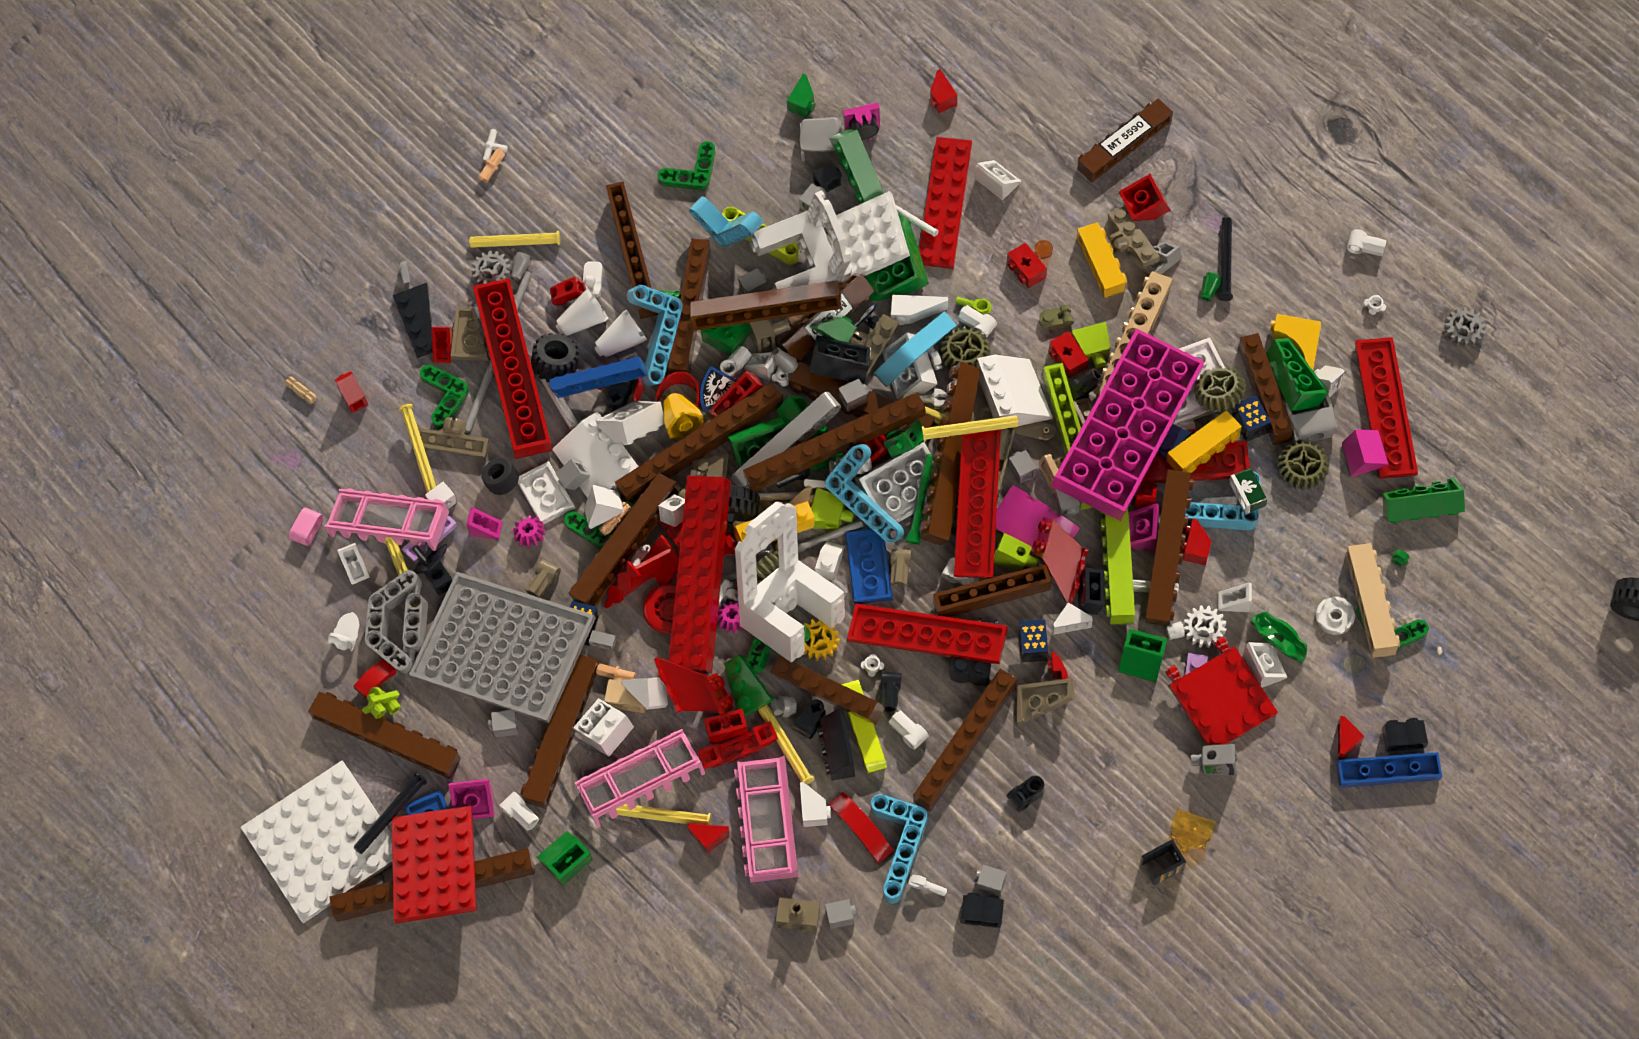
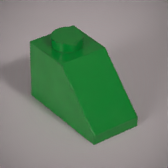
(801, 98)
(835, 328)

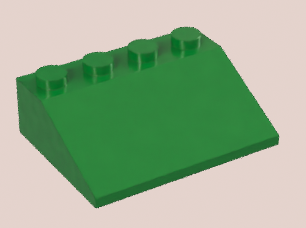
(902, 276)

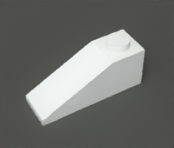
(909, 309)

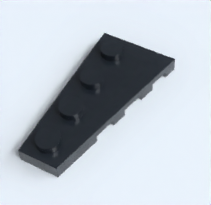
(416, 316)

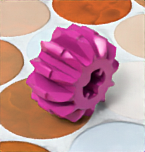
(528, 531)
(725, 617)

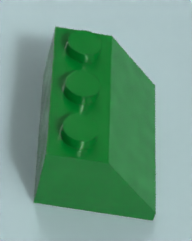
(751, 440)

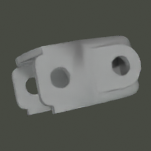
(816, 134)
(1313, 423)

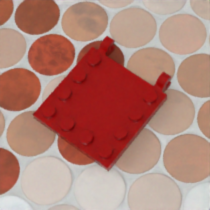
(1222, 697)

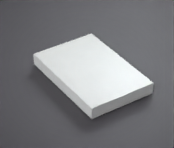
(545, 493)

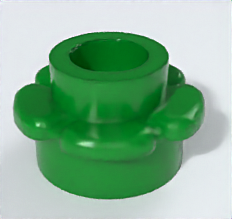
(1400, 557)

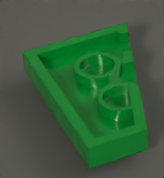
(746, 687)

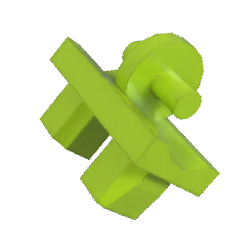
(380, 701)

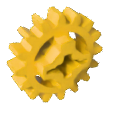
(824, 646)

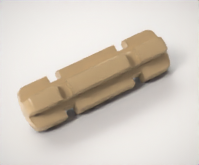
(300, 390)

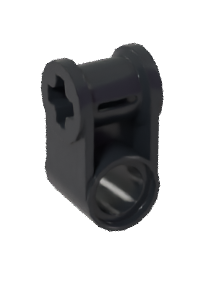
(619, 394)
(808, 721)
(1023, 795)

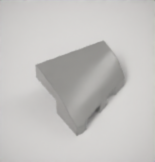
(1169, 255)

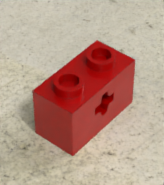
(1026, 265)
(1067, 351)
(725, 726)

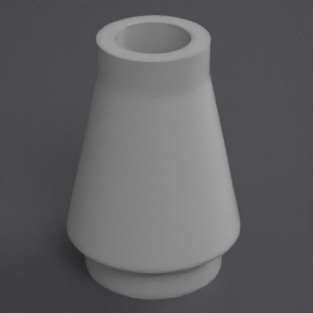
(520, 264)
(785, 361)

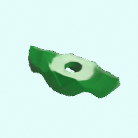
(1269, 626)

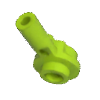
(980, 305)

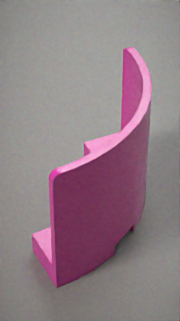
(1020, 515)

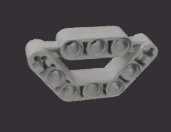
(411, 594)

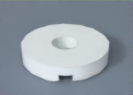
(1331, 625)

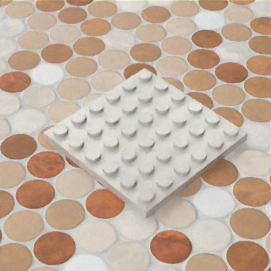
(312, 839)

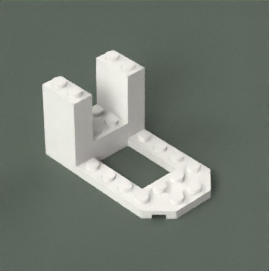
(808, 229)
(793, 583)

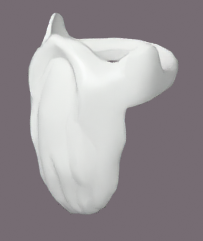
(345, 632)

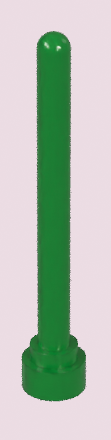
(913, 535)

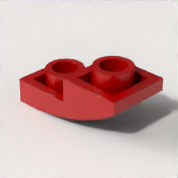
(1057, 667)
(374, 677)

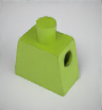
(1094, 343)
(829, 511)
(1014, 554)

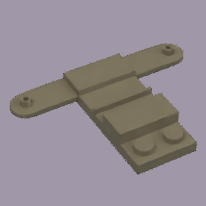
(1037, 430)

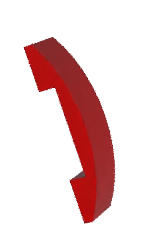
(738, 747)
(861, 826)

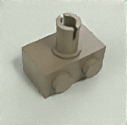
(764, 334)
(798, 915)

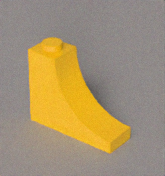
(1301, 332)

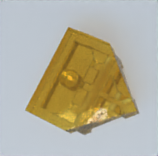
(1191, 830)

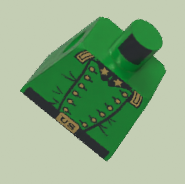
(899, 440)

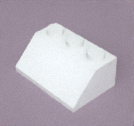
(917, 377)
(632, 421)

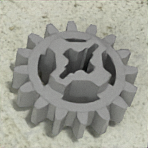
(491, 268)
(1464, 328)

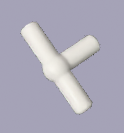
(490, 145)

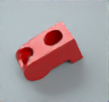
(566, 291)

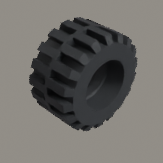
(556, 346)
(742, 504)
(1626, 598)

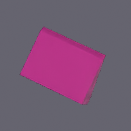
(1364, 452)
(1144, 527)
(474, 793)

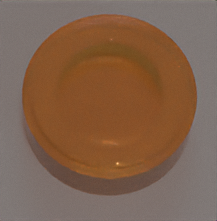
(1043, 249)

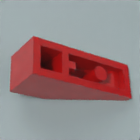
(741, 389)

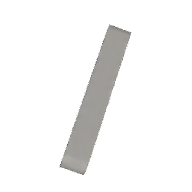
(795, 433)

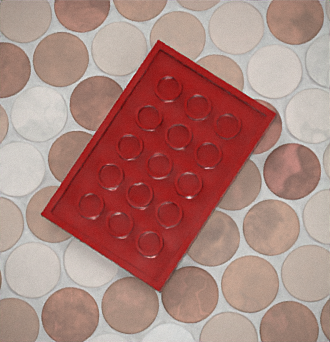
(433, 864)

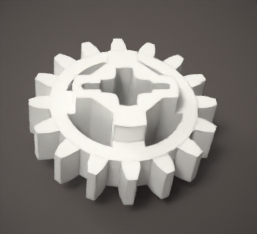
(1206, 618)

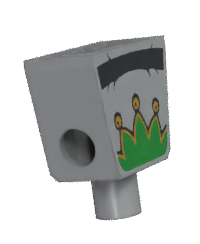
(1217, 760)

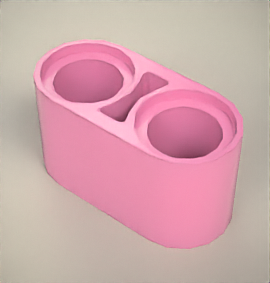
(306, 526)

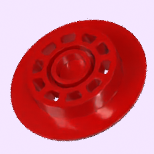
(665, 609)

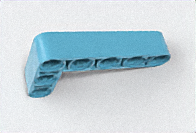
(721, 229)
(660, 329)
(914, 348)
(859, 496)
(1220, 512)
(905, 844)

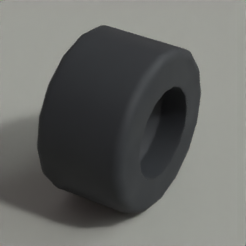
(500, 476)

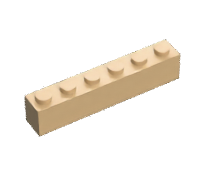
(1372, 601)

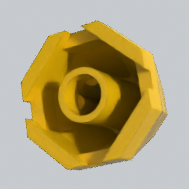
(681, 416)

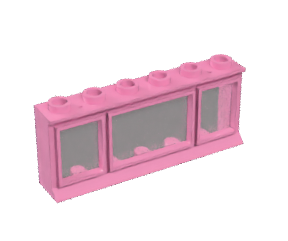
(388, 517)
(638, 775)
(766, 820)

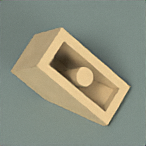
(621, 698)

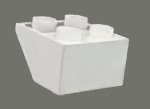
(604, 727)

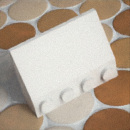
(1012, 389)
(597, 452)
(896, 483)

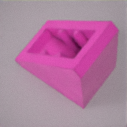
(483, 525)

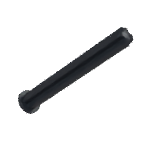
(1226, 255)
(391, 811)

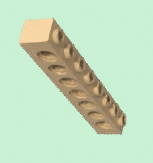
(1154, 283)

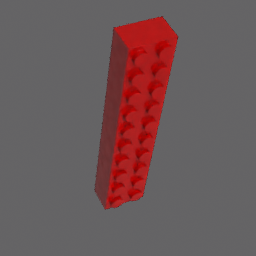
(512, 369)
(699, 572)

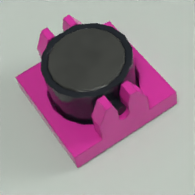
(864, 119)

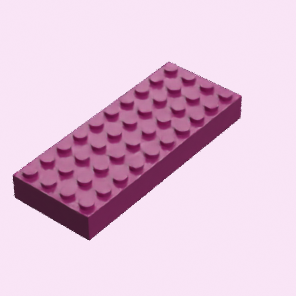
(1128, 424)

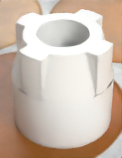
(1175, 630)

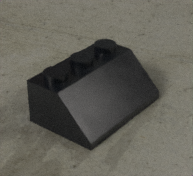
(839, 360)
(836, 745)

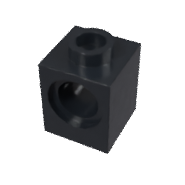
(827, 177)
(440, 585)

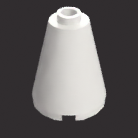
(581, 314)
(620, 336)

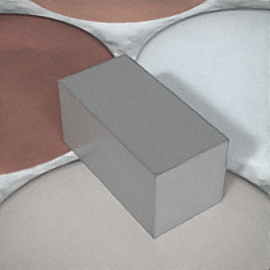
(602, 640)

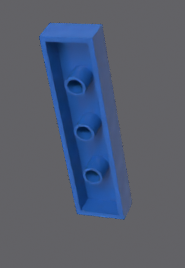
(598, 377)
(1389, 770)

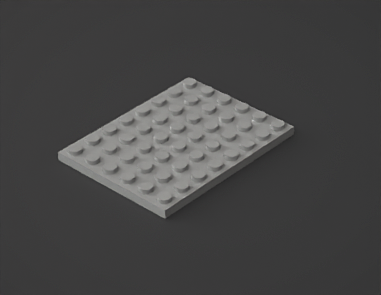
(502, 647)

